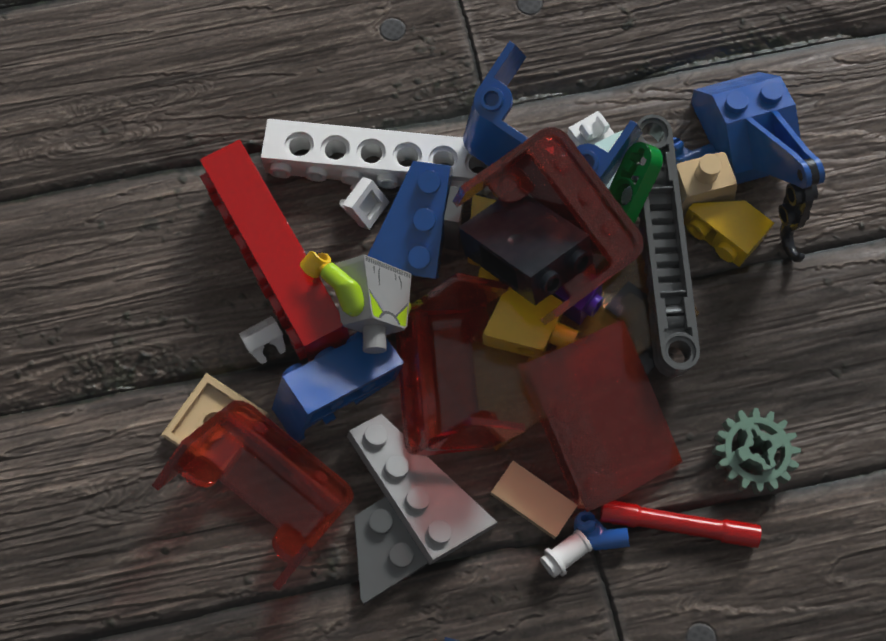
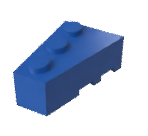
(415, 223)
(332, 382)

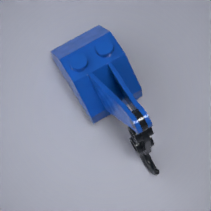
(760, 133)

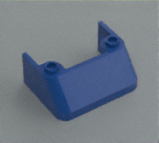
(491, 138)

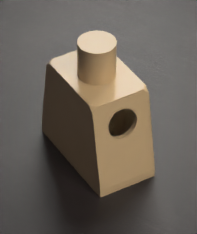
(706, 180)

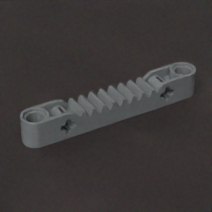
(666, 259)

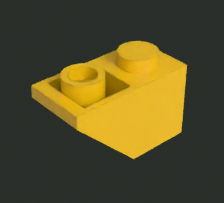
(729, 227)

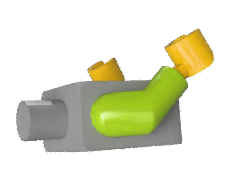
(369, 295)

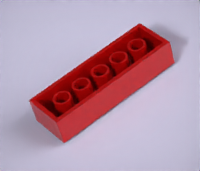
(272, 251)

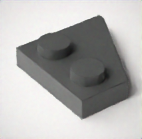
(384, 550)

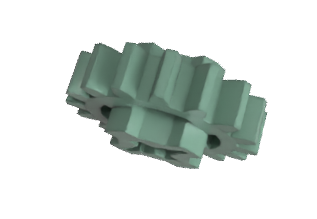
(761, 465)

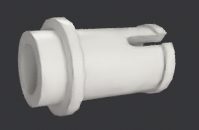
(565, 553)

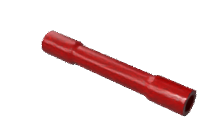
(723, 530)

